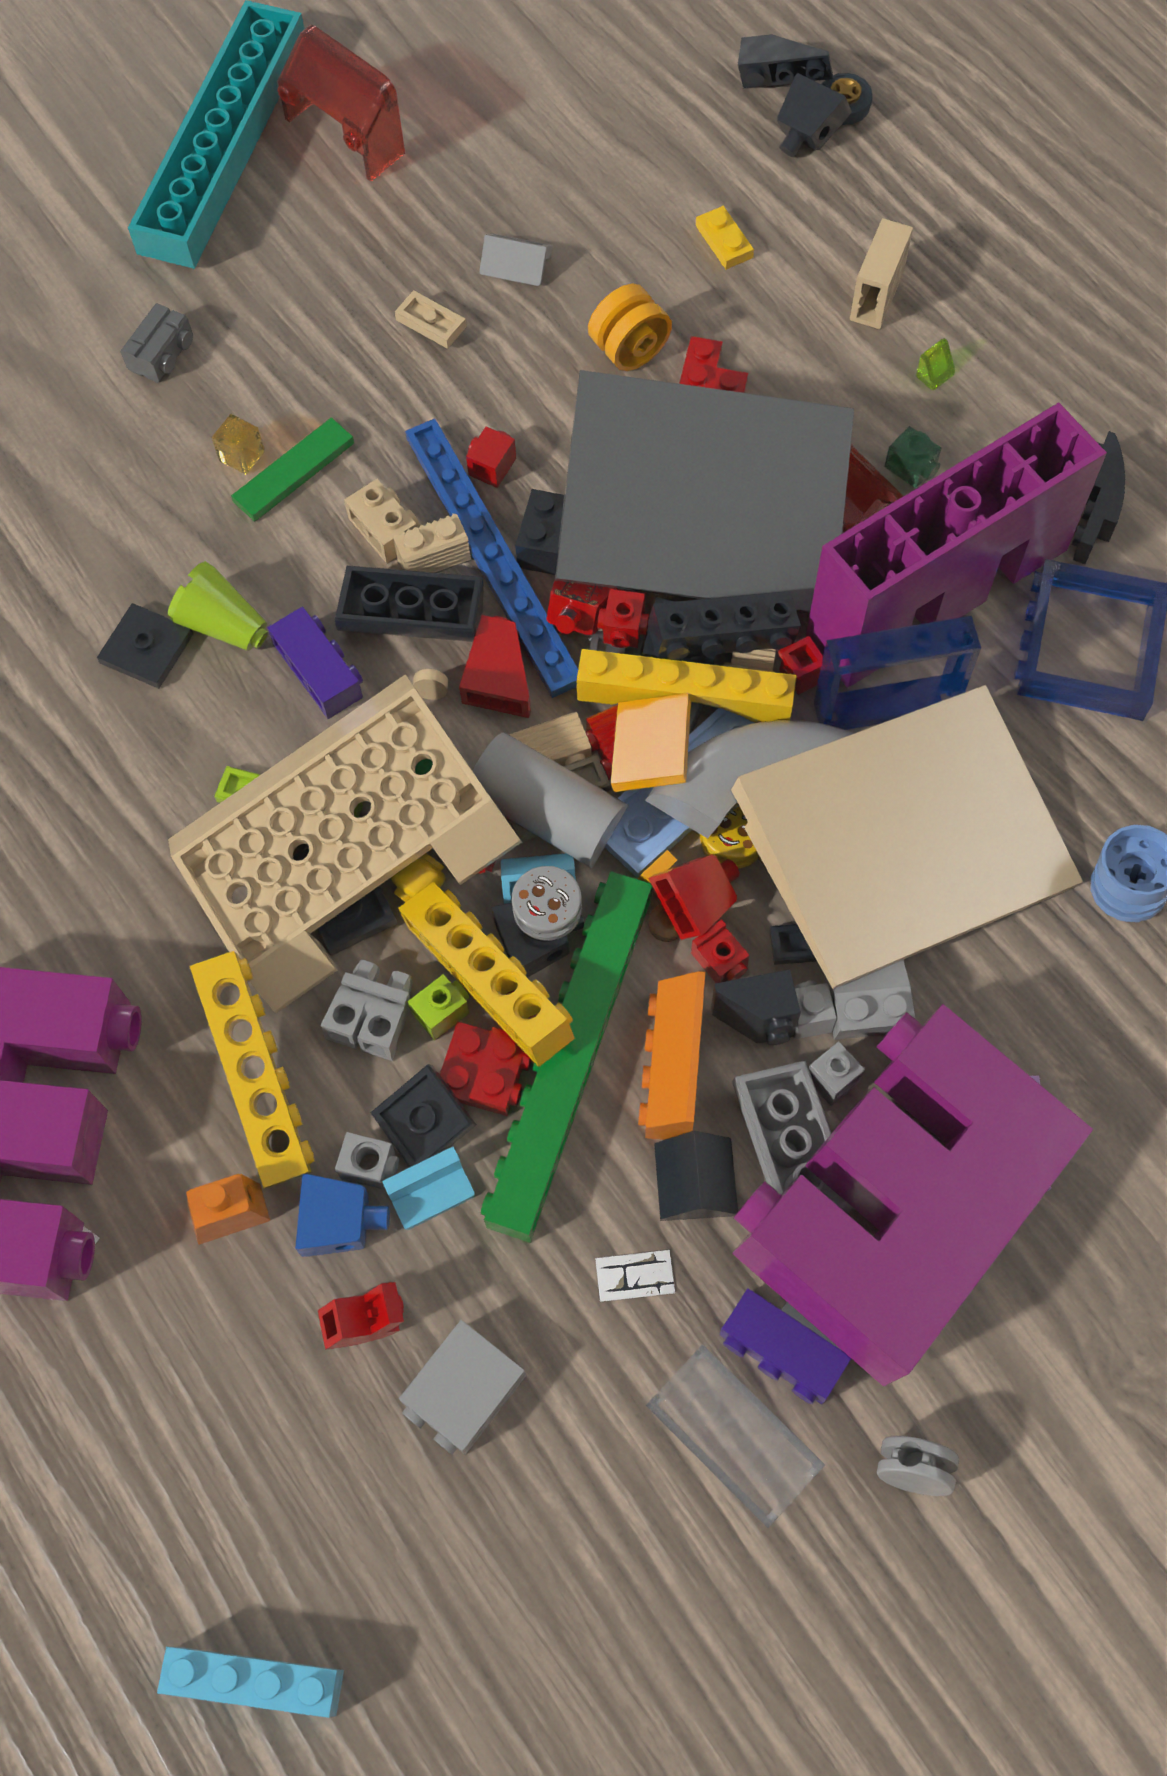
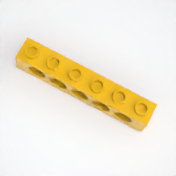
(210, 979)
(538, 1036)

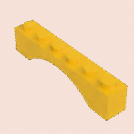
(625, 677)

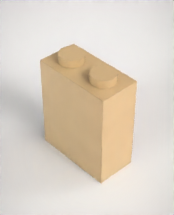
(881, 273)

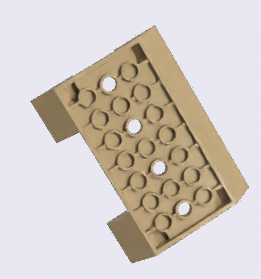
(313, 803)

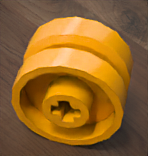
(629, 327)

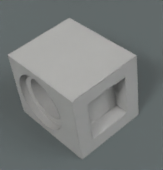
(835, 1073)
(355, 1149)

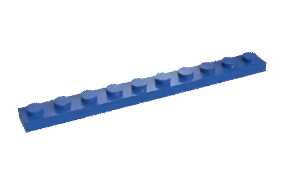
(494, 558)

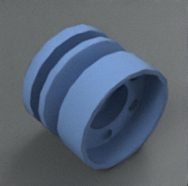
(1134, 855)

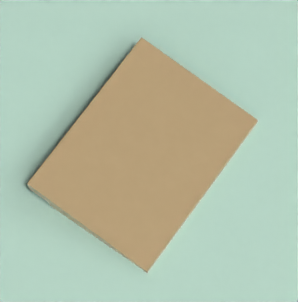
(905, 835)

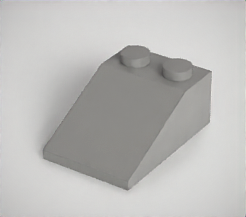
(872, 1002)

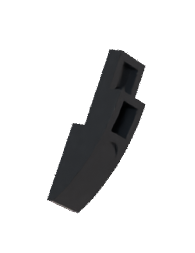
(1103, 502)

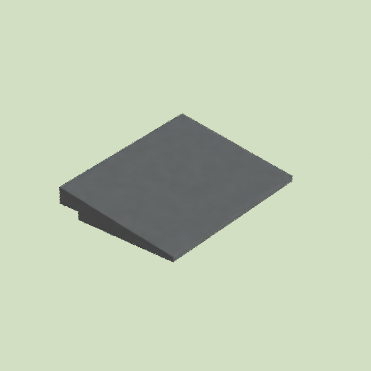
(700, 489)

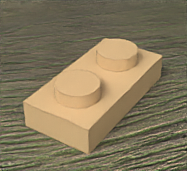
(430, 319)

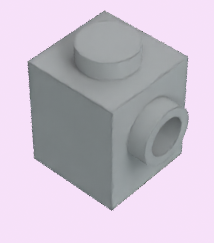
(816, 1009)

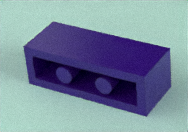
(316, 661)
(784, 1347)

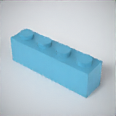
(250, 1681)

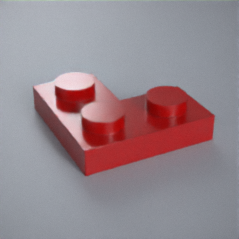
(702, 367)

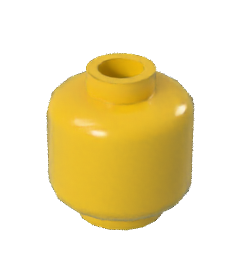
(418, 876)

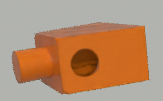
(226, 1208)

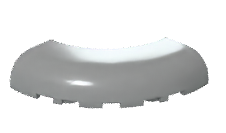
(720, 760)

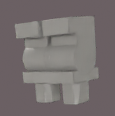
(369, 1011)

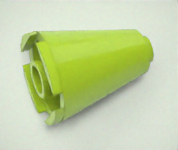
(217, 610)

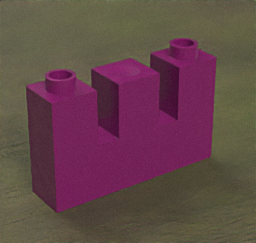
(946, 539)
(49, 1128)
(934, 1205)

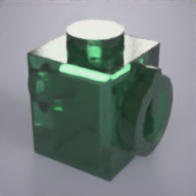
(913, 457)

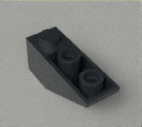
(777, 60)

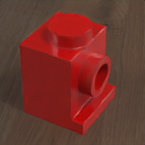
(796, 662)
(720, 967)

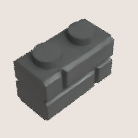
(157, 343)

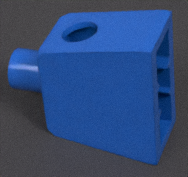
(335, 1216)

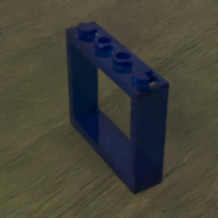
(888, 648)
(1081, 693)

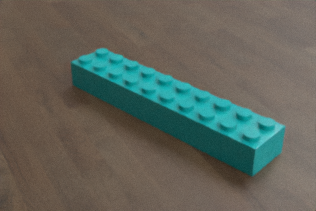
(216, 137)

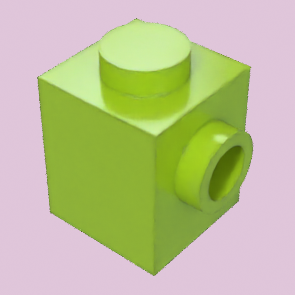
(439, 1006)

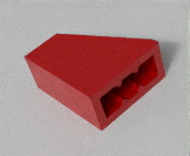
(495, 669)

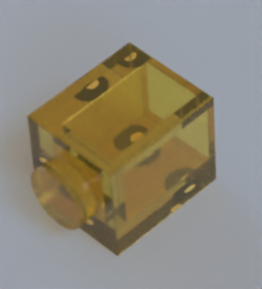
(238, 444)

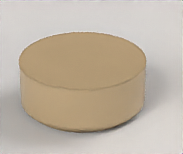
(431, 684)

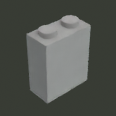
(461, 1389)

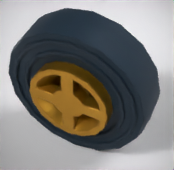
(857, 93)

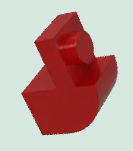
(362, 1317)

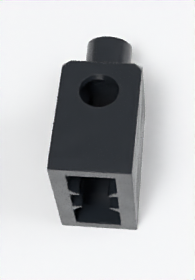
(810, 115)
(530, 952)

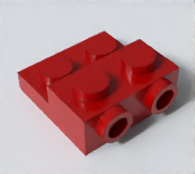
(484, 1068)

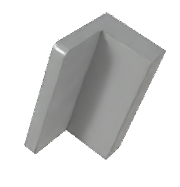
(514, 259)

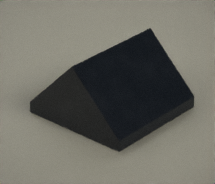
(695, 1177)

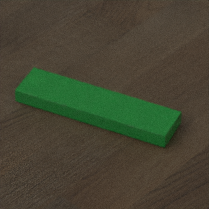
(292, 469)

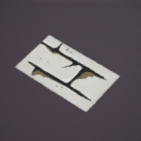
(635, 1275)

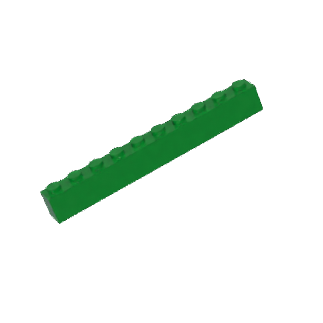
(561, 1080)

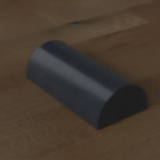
(410, 603)

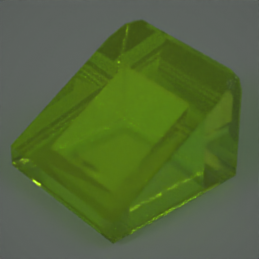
(936, 365)

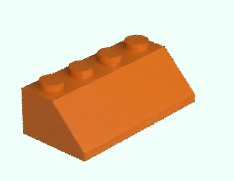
(674, 1056)

